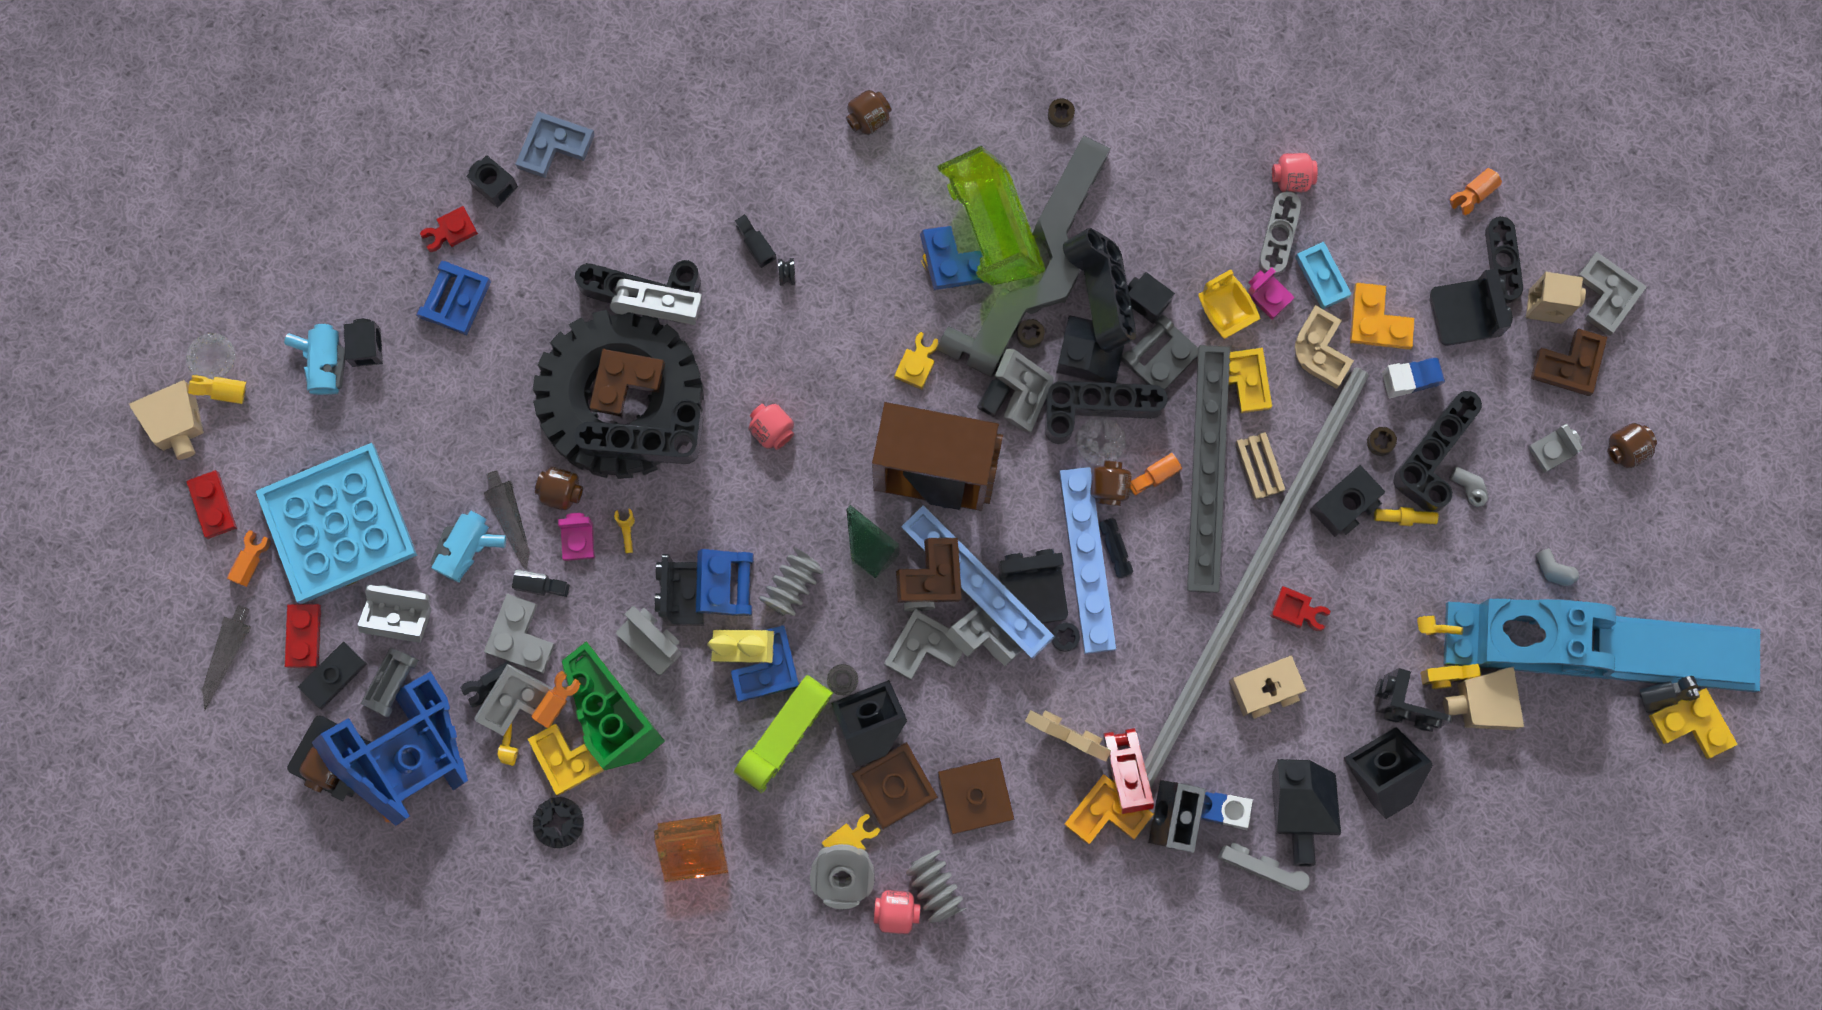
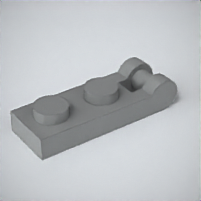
(656, 301)
(1264, 868)

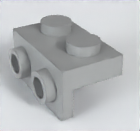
(395, 613)
(647, 641)

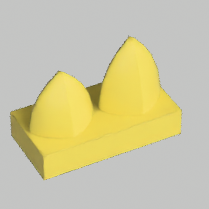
(742, 646)

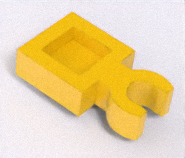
(916, 365)
(1443, 676)
(847, 836)

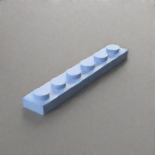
(1087, 561)
(985, 588)

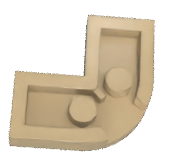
(1313, 348)
(1086, 742)

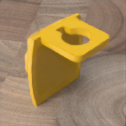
(1228, 304)

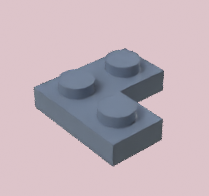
(552, 136)

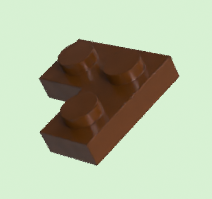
(1573, 371)
(617, 373)
(939, 580)

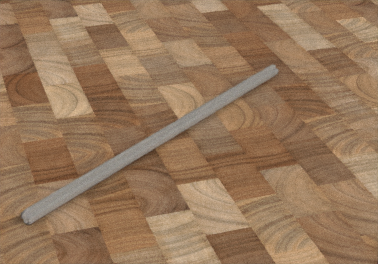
(1254, 574)

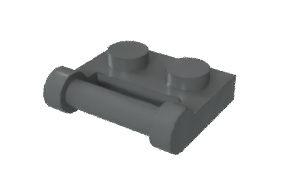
(1168, 361)
(388, 681)

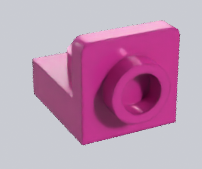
(1269, 293)
(577, 537)

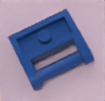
(461, 302)
(714, 582)

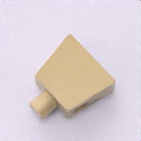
(170, 418)
(1488, 701)

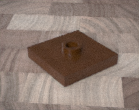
(894, 786)
(976, 795)

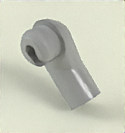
(1473, 485)
(1554, 571)

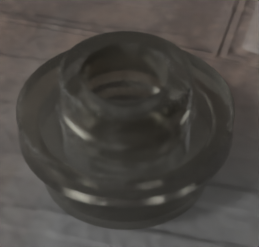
(842, 690)

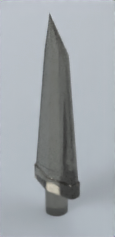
(505, 507)
(228, 643)

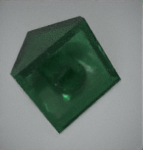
(869, 544)

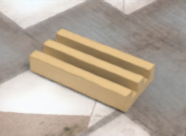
(1252, 441)

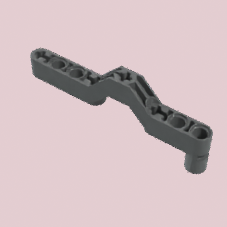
(1058, 278)

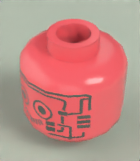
(1295, 172)
(771, 426)
(896, 912)

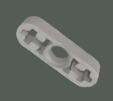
(1290, 228)

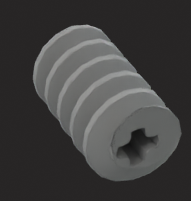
(792, 583)
(935, 887)

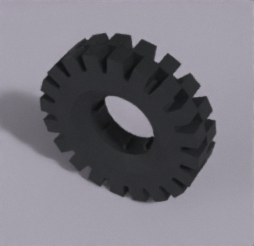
(574, 365)

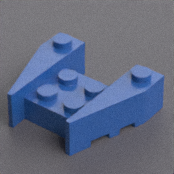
(402, 758)

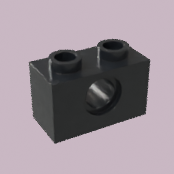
(1357, 486)
(1177, 815)

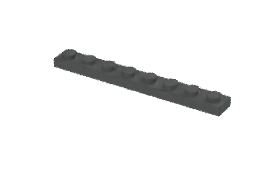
(1208, 469)

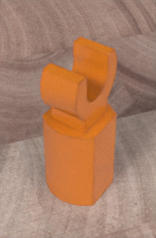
(1476, 191)
(1156, 474)
(248, 559)
(554, 701)

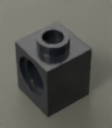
(497, 191)
(1149, 296)
(363, 343)

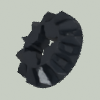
(570, 830)

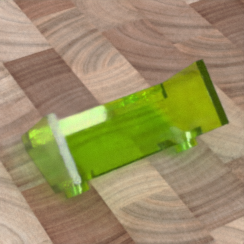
(995, 215)

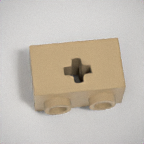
(1555, 297)
(1281, 674)

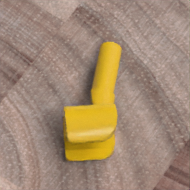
(626, 529)
(1428, 626)
(506, 753)

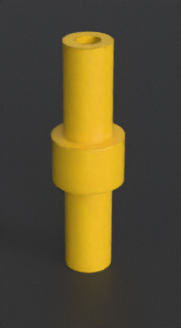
(1406, 516)

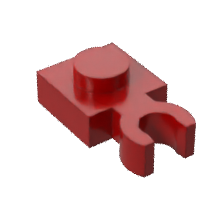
(454, 228)
(1294, 609)

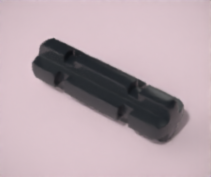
(1116, 548)

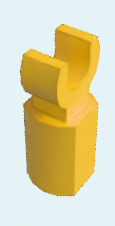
(218, 388)

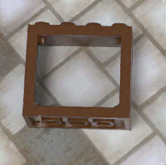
(935, 447)

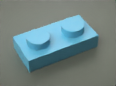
(1323, 275)

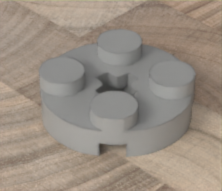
(842, 858)

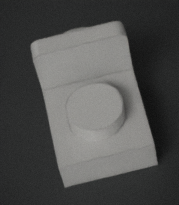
(1556, 448)

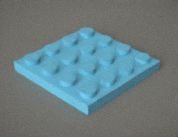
(336, 523)

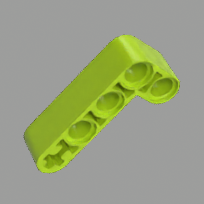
(783, 734)

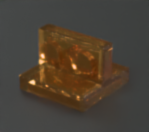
(691, 848)

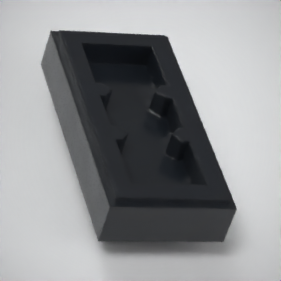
(332, 675)

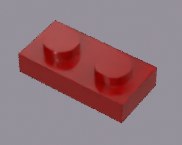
(211, 504)
(302, 636)

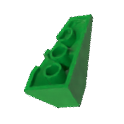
(610, 719)

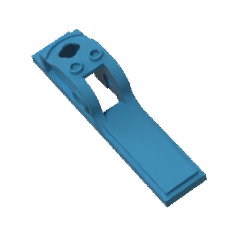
(1622, 645)

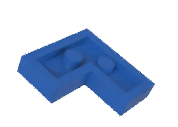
(944, 263)
(767, 678)

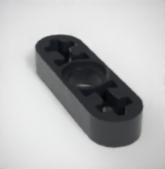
(1492, 240)

